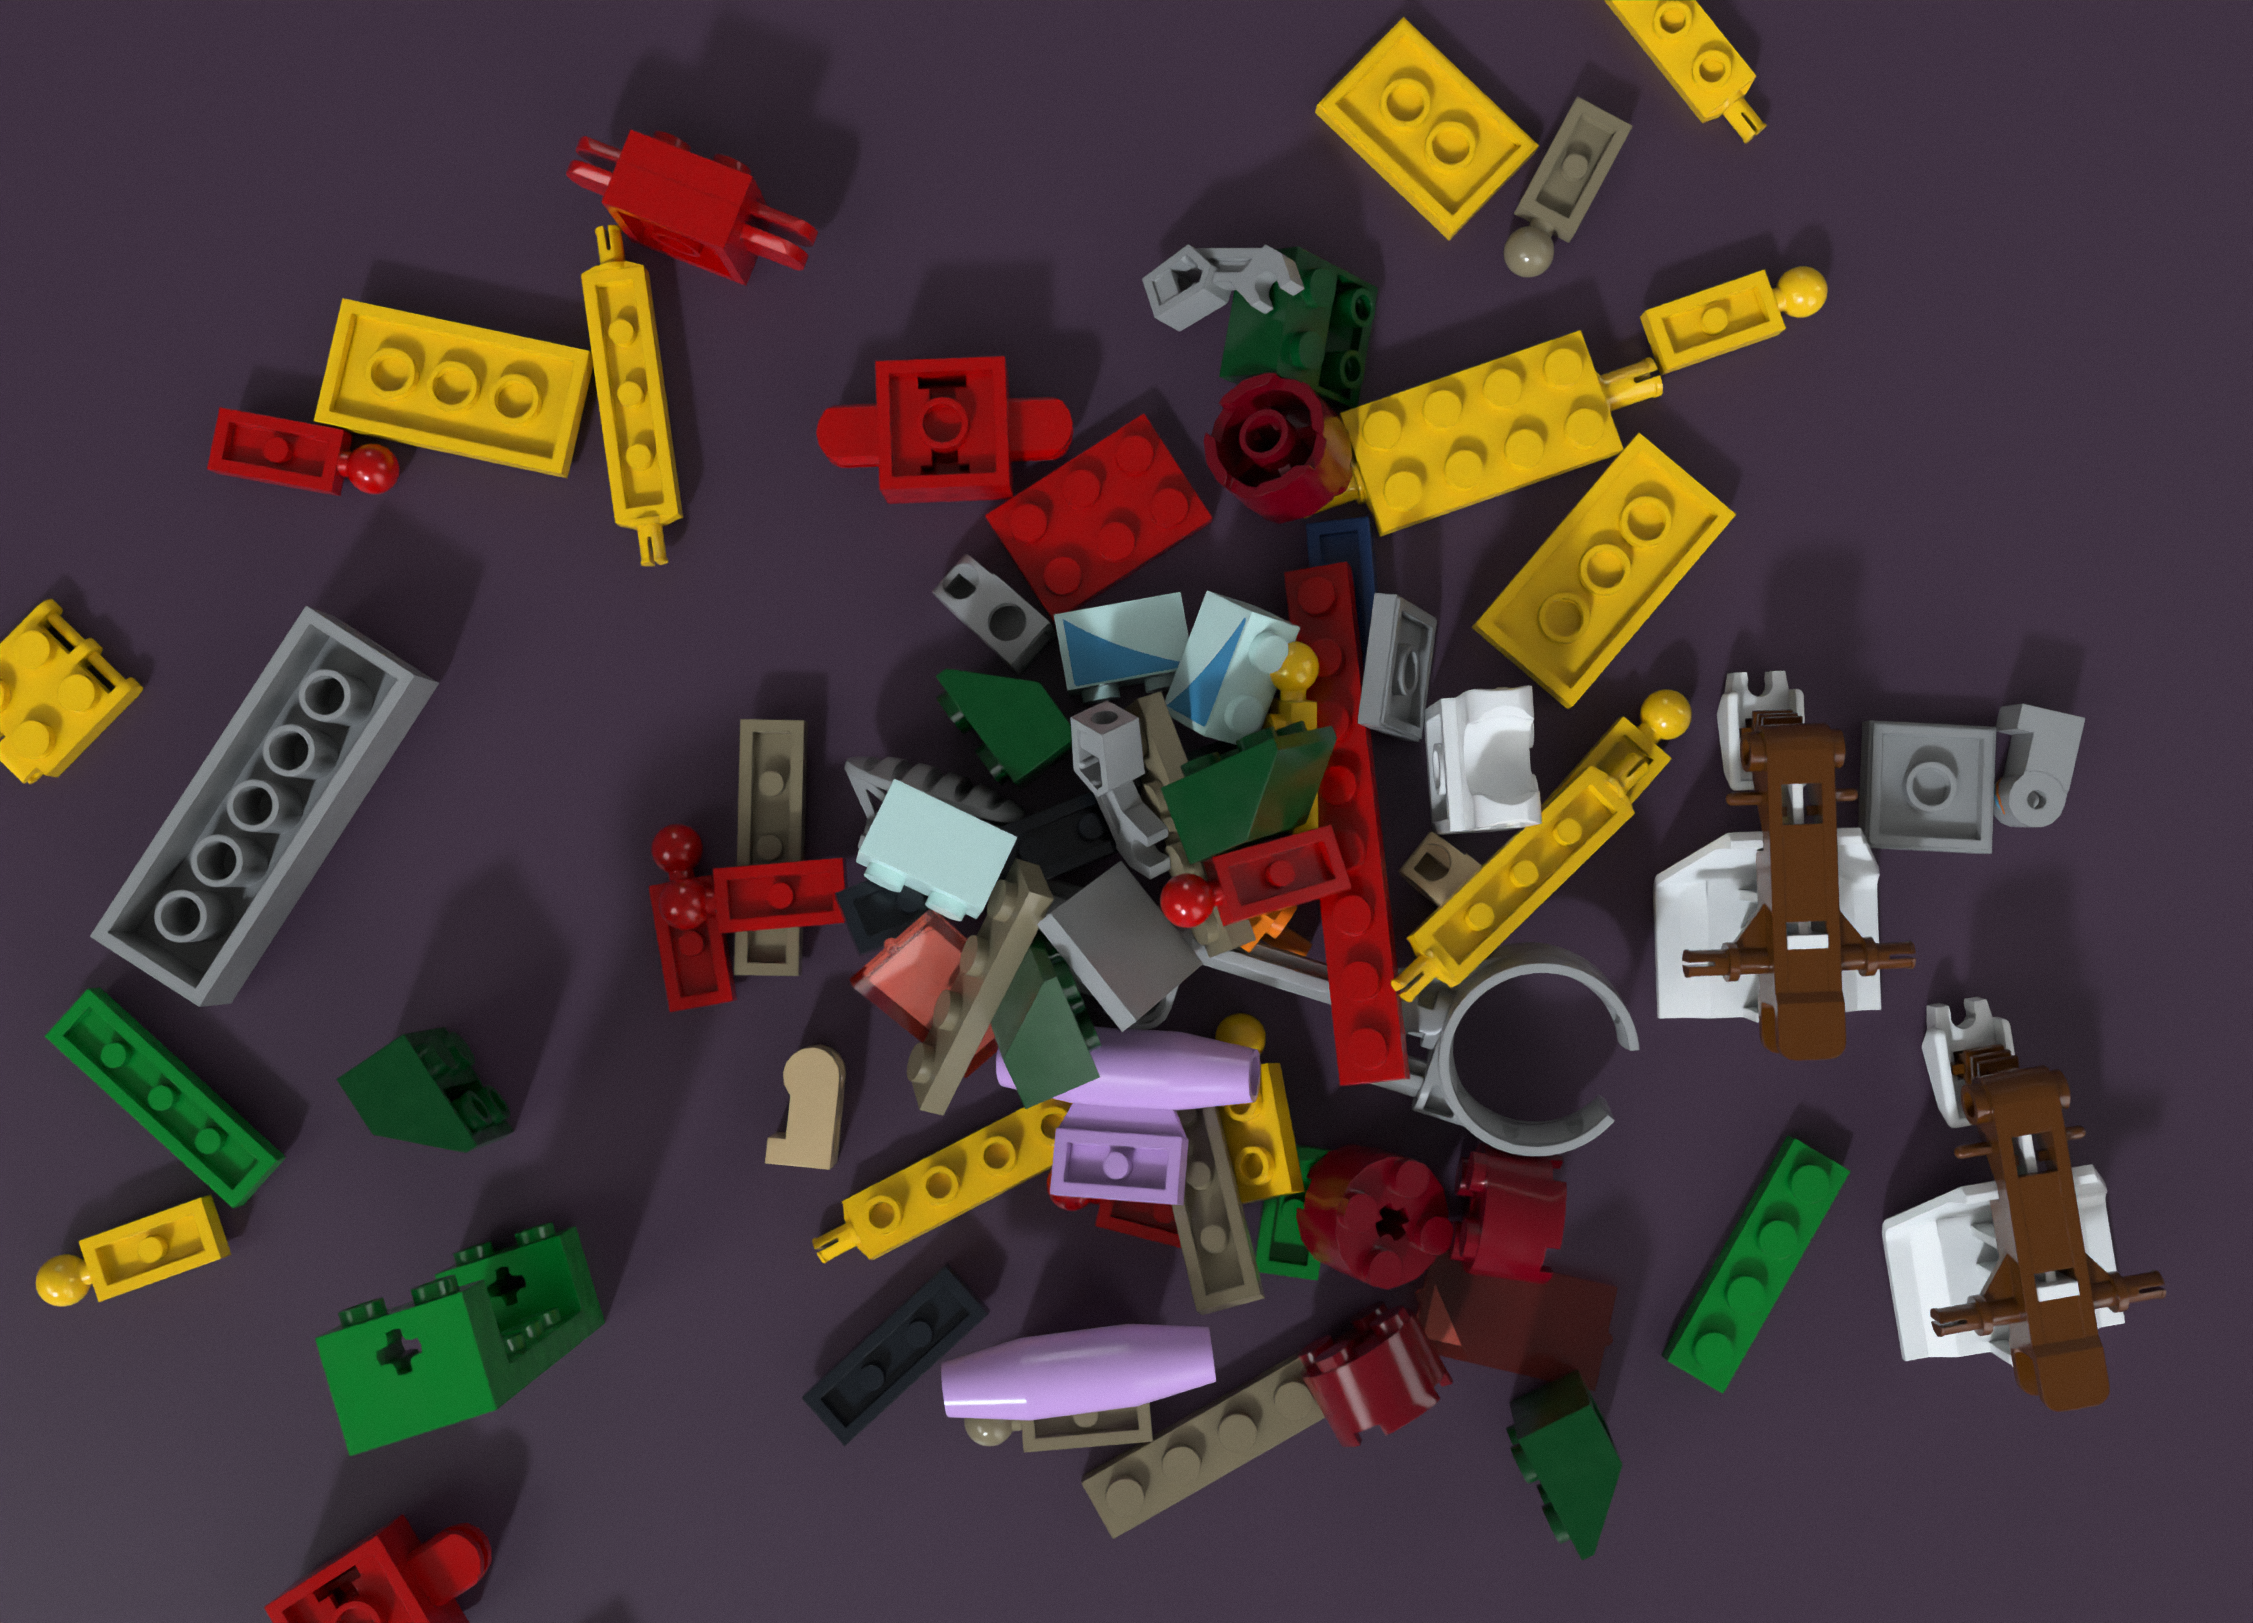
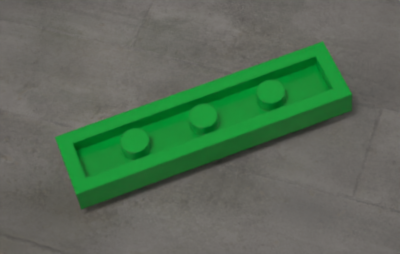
(165, 1096)
(1755, 1264)

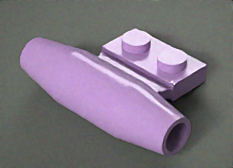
(1125, 1126)
(1078, 1372)

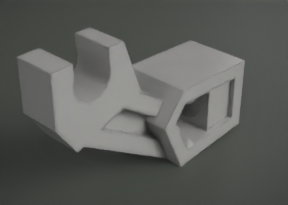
(1248, 270)
(1107, 761)

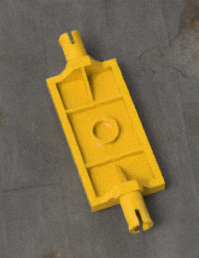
(1487, 431)

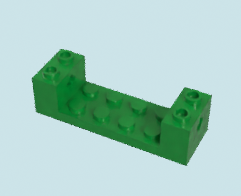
(474, 1337)

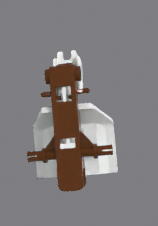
(1780, 915)
(2018, 1258)

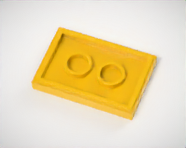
(1426, 128)

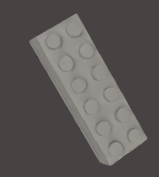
(264, 809)

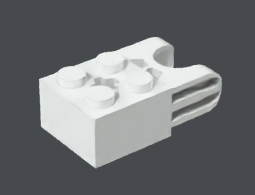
(1482, 762)

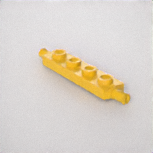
(1693, 59)
(631, 395)
(1520, 877)
(947, 1183)

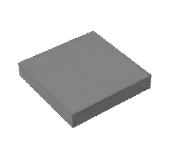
(1397, 668)
(1927, 786)
(1120, 945)

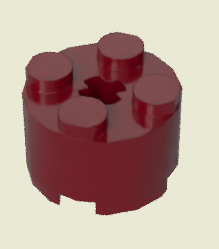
(1279, 448)
(1508, 1214)
(1374, 1215)
(1374, 1373)

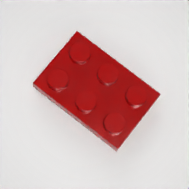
(1099, 518)

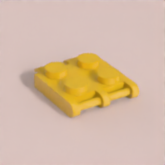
(50, 697)

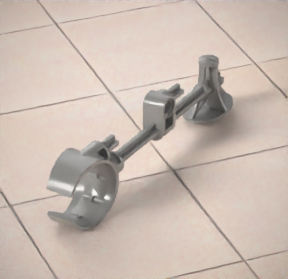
(1430, 1015)

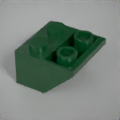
(1307, 336)
(1013, 717)
(1249, 791)
(1045, 1027)
(427, 1093)
(1572, 1453)

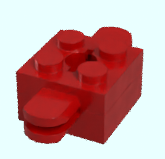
(690, 205)
(945, 430)
(390, 1579)

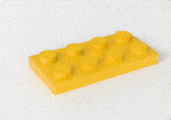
(454, 388)
(1603, 571)

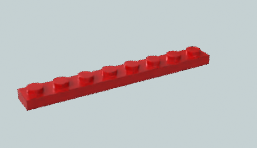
(1358, 920)

